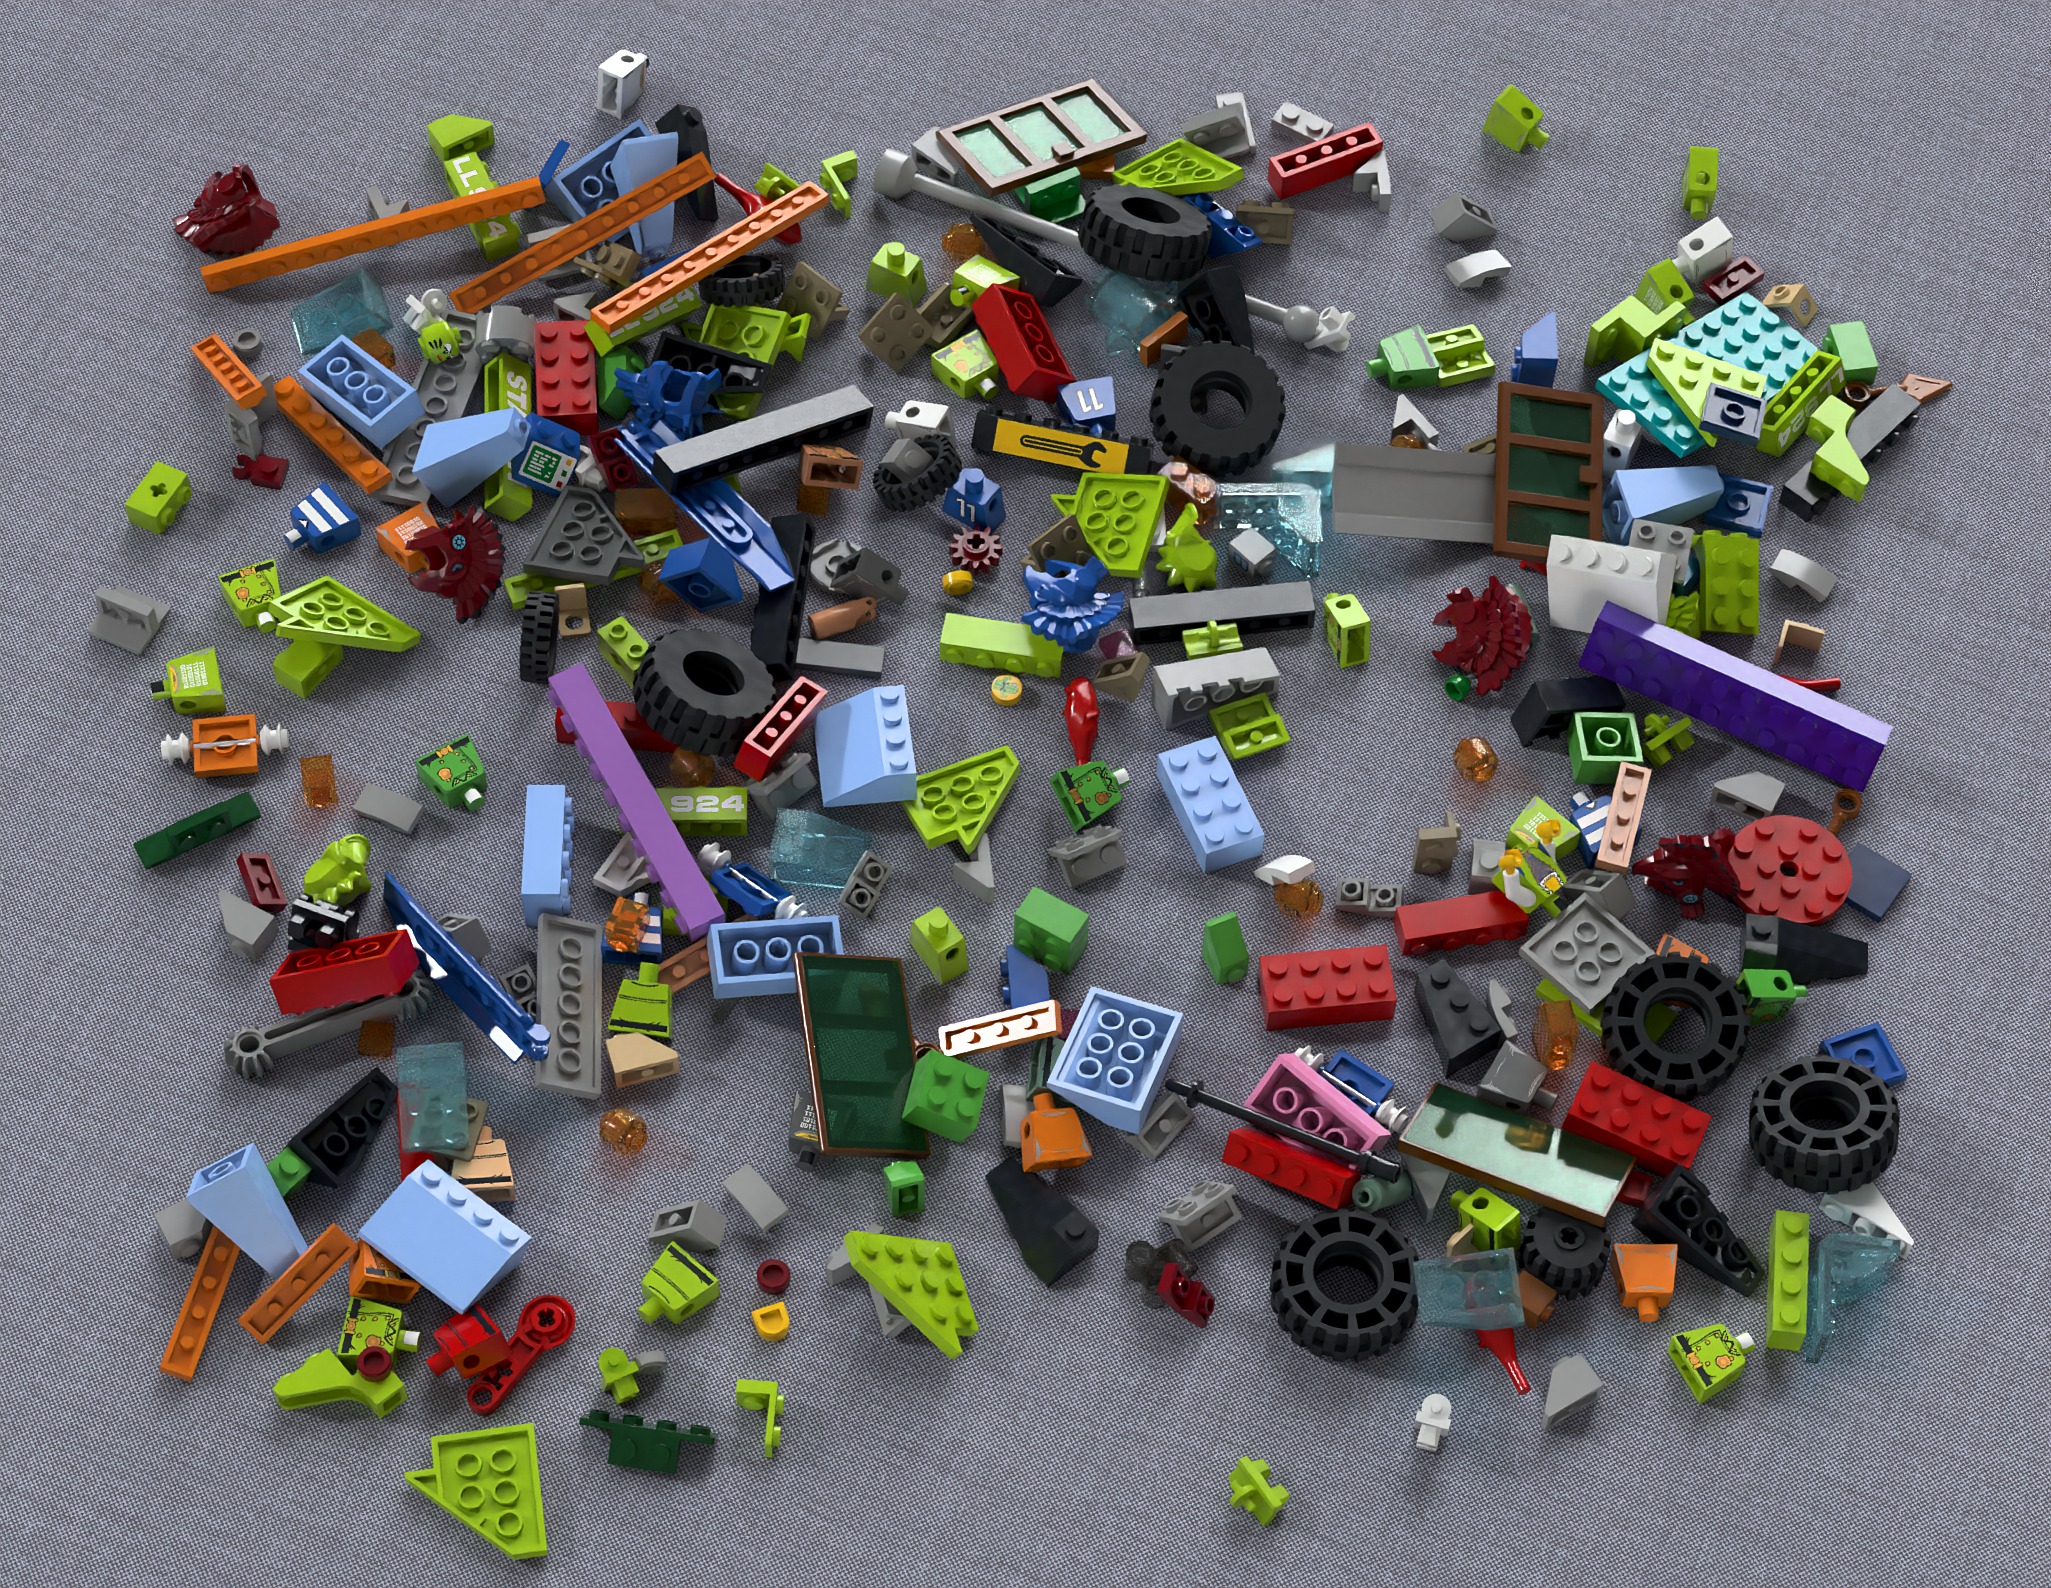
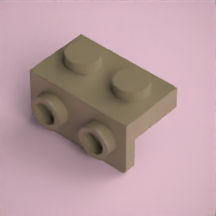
(944, 316)
(1436, 846)

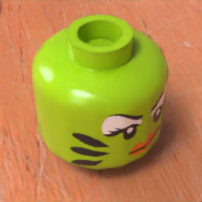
(440, 342)

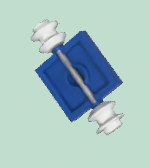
(748, 886)
(1360, 1085)

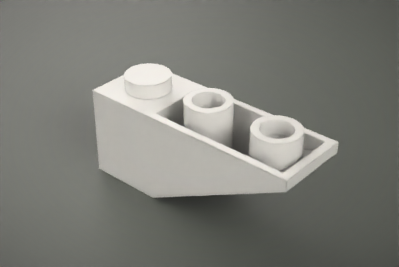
(1867, 1215)

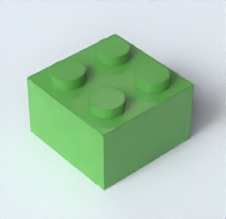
(1600, 743)
(1051, 930)
(945, 1096)

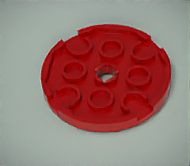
(1790, 841)

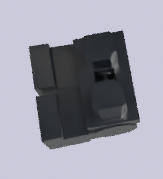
(320, 924)

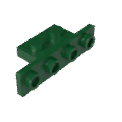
(197, 830)
(646, 1444)

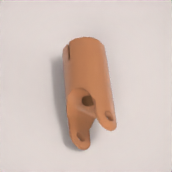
(841, 618)

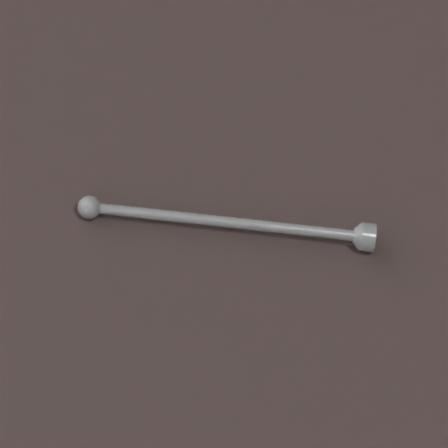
(899, 176)

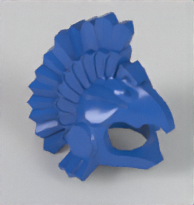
(671, 396)
(1070, 606)

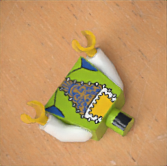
(1533, 875)

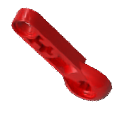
(527, 1346)

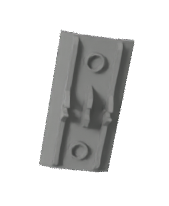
(1413, 493)

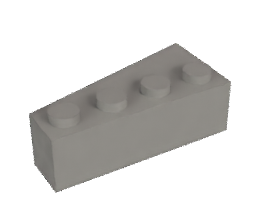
(1194, 687)

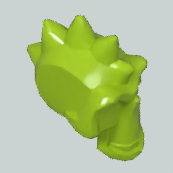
(1188, 555)
(340, 871)

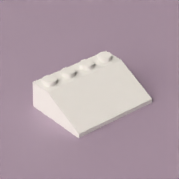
(1590, 572)

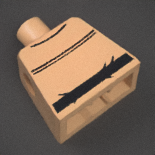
(489, 1170)

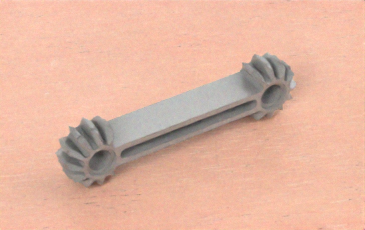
(320, 1026)

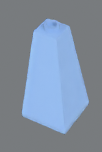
(634, 165)
(467, 451)
(1658, 496)
(248, 1209)

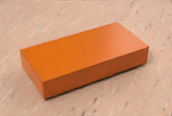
(1168, 333)

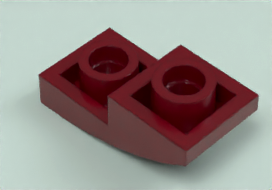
(611, 460)
(1184, 1296)

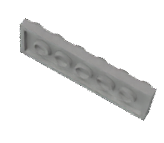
(570, 1005)

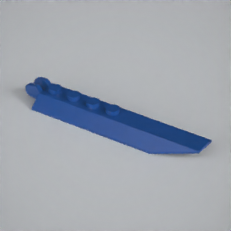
(715, 509)
(465, 980)

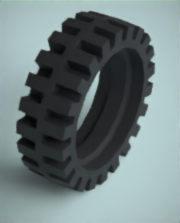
(737, 285)
(925, 486)
(539, 637)

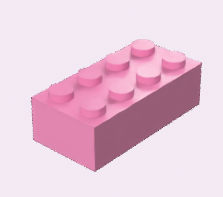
(1308, 1101)

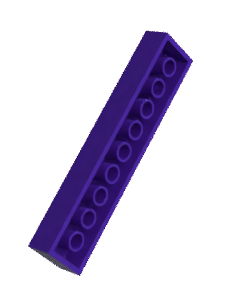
(1735, 696)

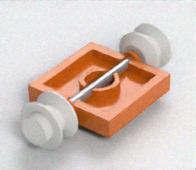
(225, 745)

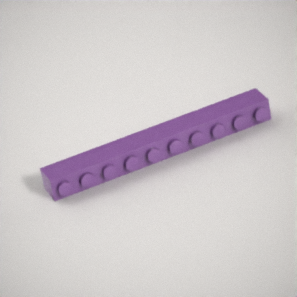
(636, 802)

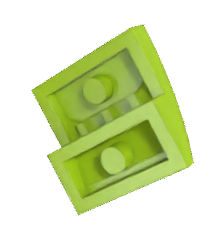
(1460, 355)
(1248, 726)

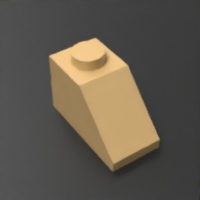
(639, 1059)

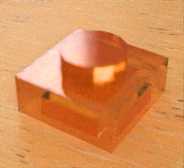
(813, 499)
(376, 1039)

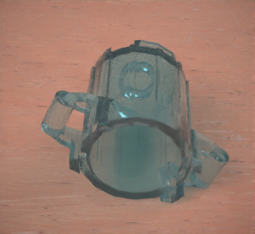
(1129, 309)

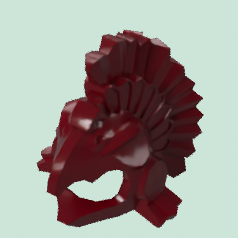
(228, 216)
(1490, 634)

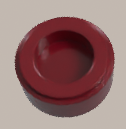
(773, 1276)
(374, 1364)

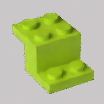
(1630, 331)

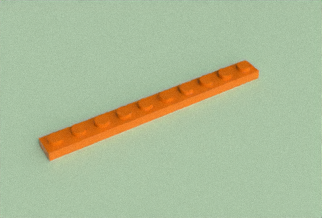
(583, 235)
(709, 257)

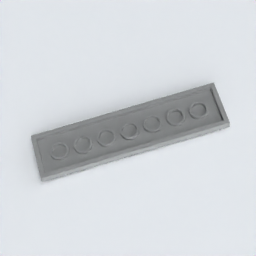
(445, 396)

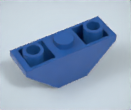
(1227, 232)
(1025, 980)

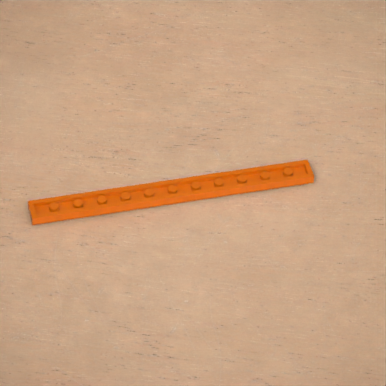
(373, 235)

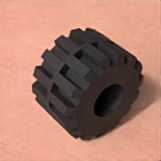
(1565, 1252)

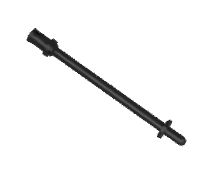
(1367, 1161)

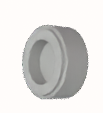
(247, 343)
(650, 1362)

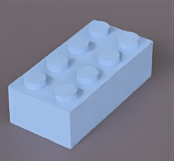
(361, 391)
(1210, 804)
(547, 852)
(757, 955)

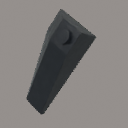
(1799, 949)
(1685, 1216)

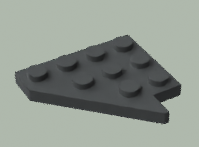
(581, 541)

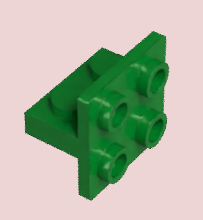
(1054, 197)

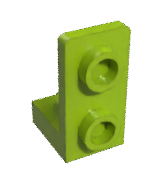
(838, 170)
(759, 1395)

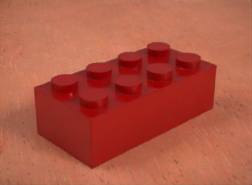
(1022, 342)
(566, 375)
(344, 973)
(1326, 987)
(1636, 1120)

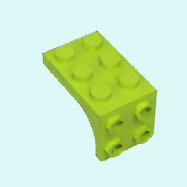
(1728, 582)

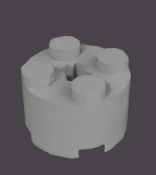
(506, 332)

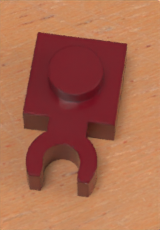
(264, 472)

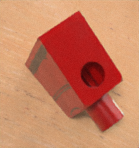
(468, 1344)

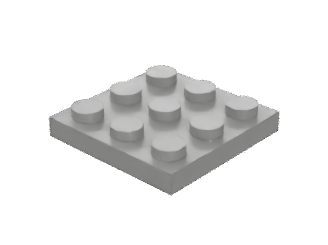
(1584, 952)

